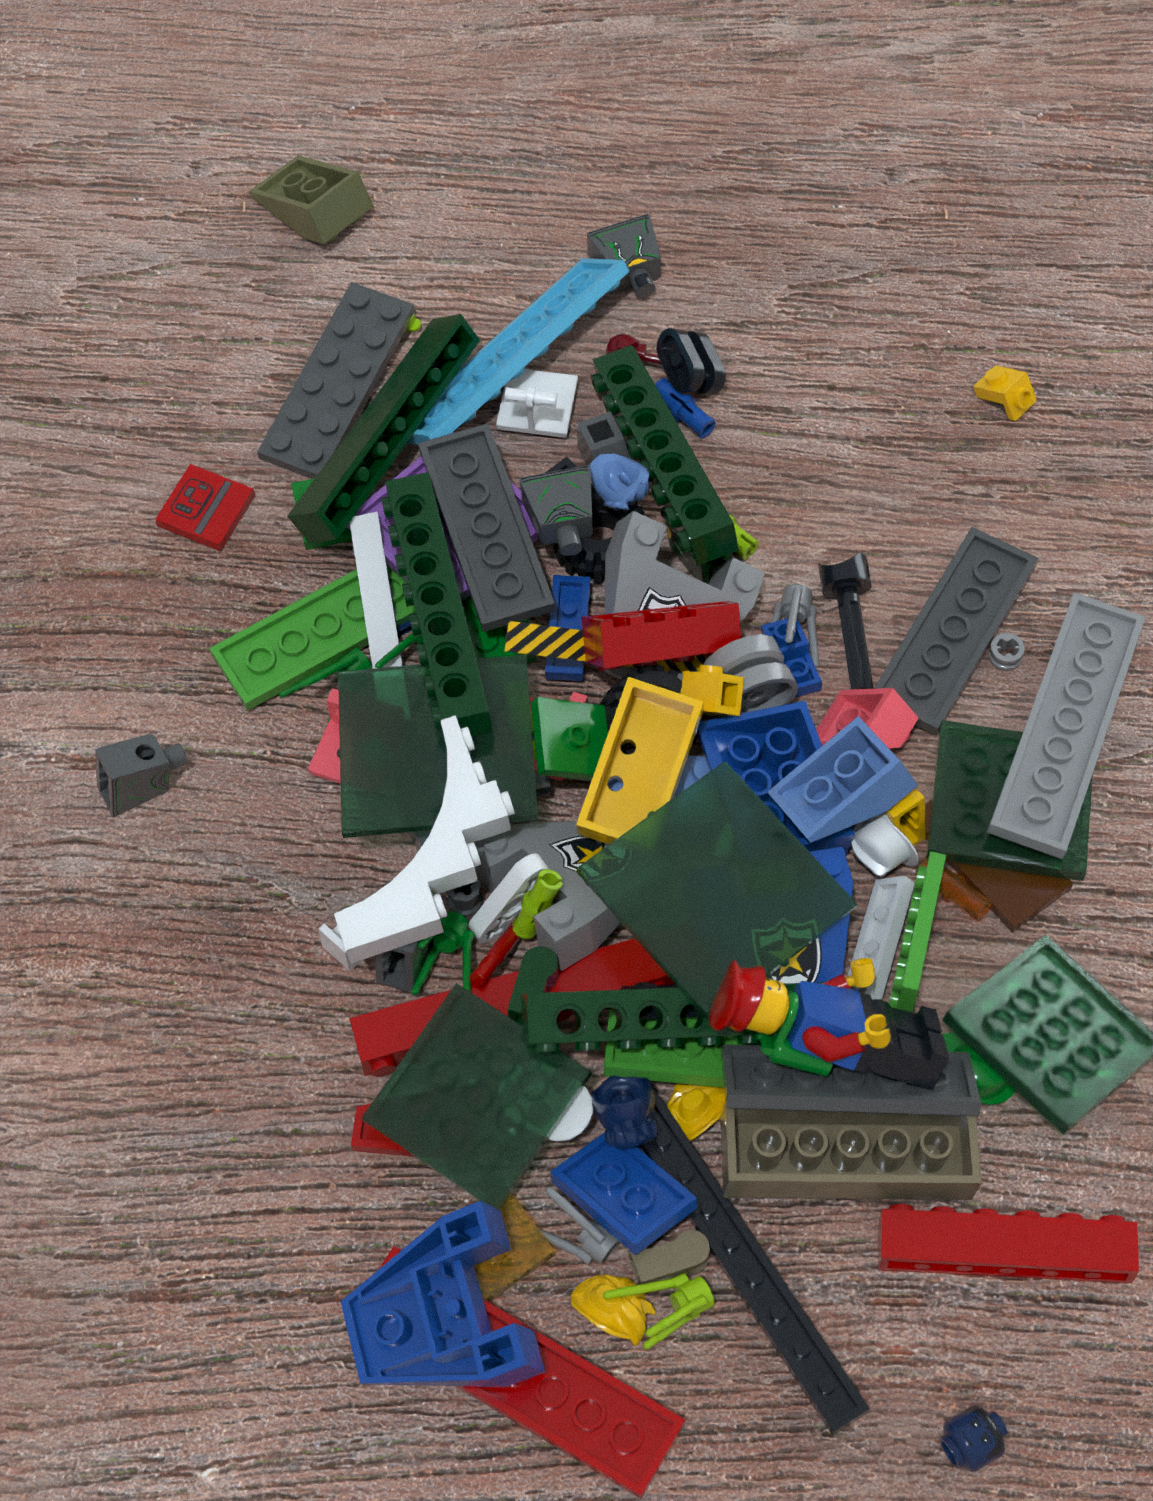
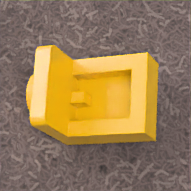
(1008, 388)

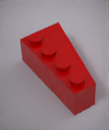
(659, 634)

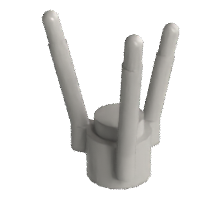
(797, 604)
(595, 1240)

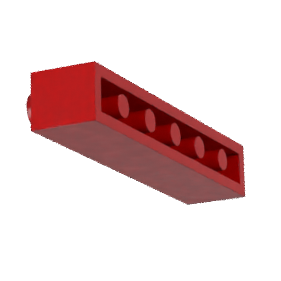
(1008, 1244)

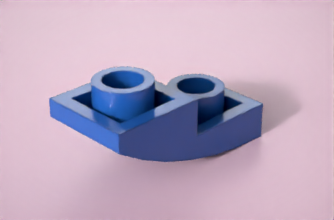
(796, 656)

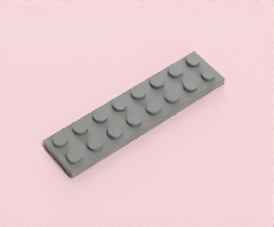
(1067, 726)

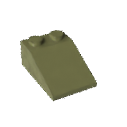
(314, 198)

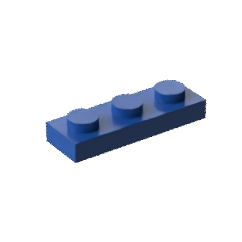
(571, 602)

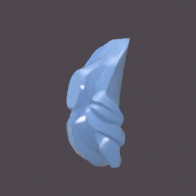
(619, 480)

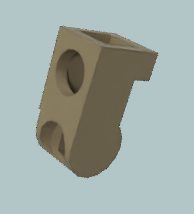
(685, 1255)

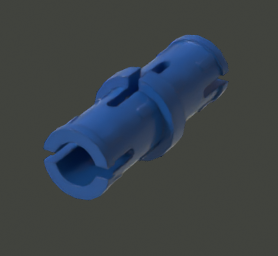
(685, 409)

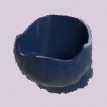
(626, 1111)

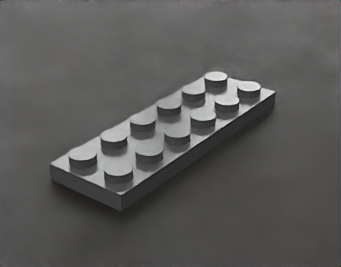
(336, 380)
(486, 527)
(957, 626)
(758, 1083)

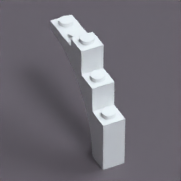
(412, 902)

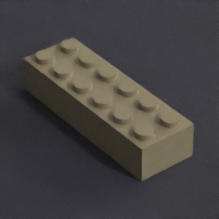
(848, 1155)

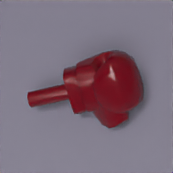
(624, 340)

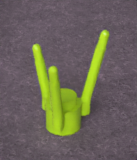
(688, 1301)

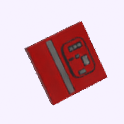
(205, 507)

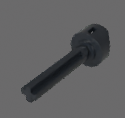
(845, 583)

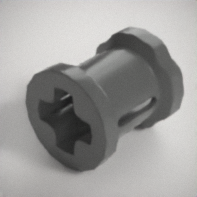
(464, 904)

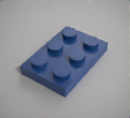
(624, 1192)

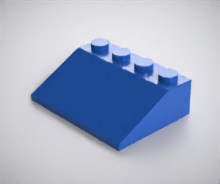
(764, 750)

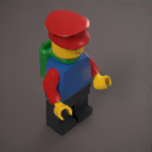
(831, 1025)

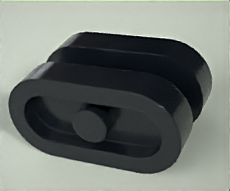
(690, 361)

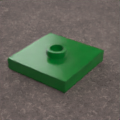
(568, 737)

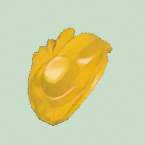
(696, 1107)
(617, 1316)

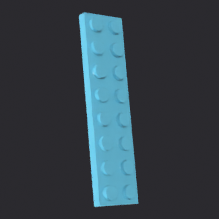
(519, 344)

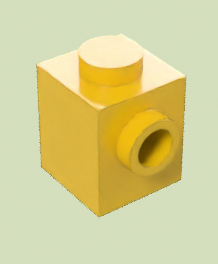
(719, 691)

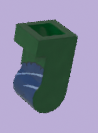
(536, 975)

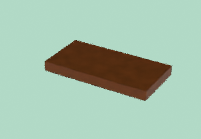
(1014, 893)

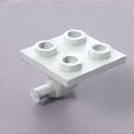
(538, 403)

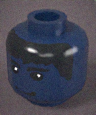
(973, 1438)

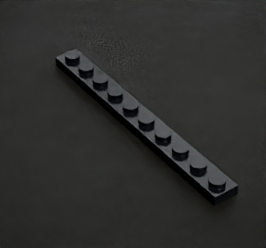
(757, 1279)

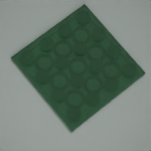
(966, 790)
(1053, 1033)
(476, 1098)

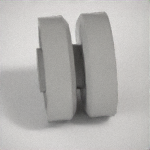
(762, 665)

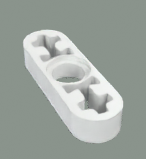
(505, 900)

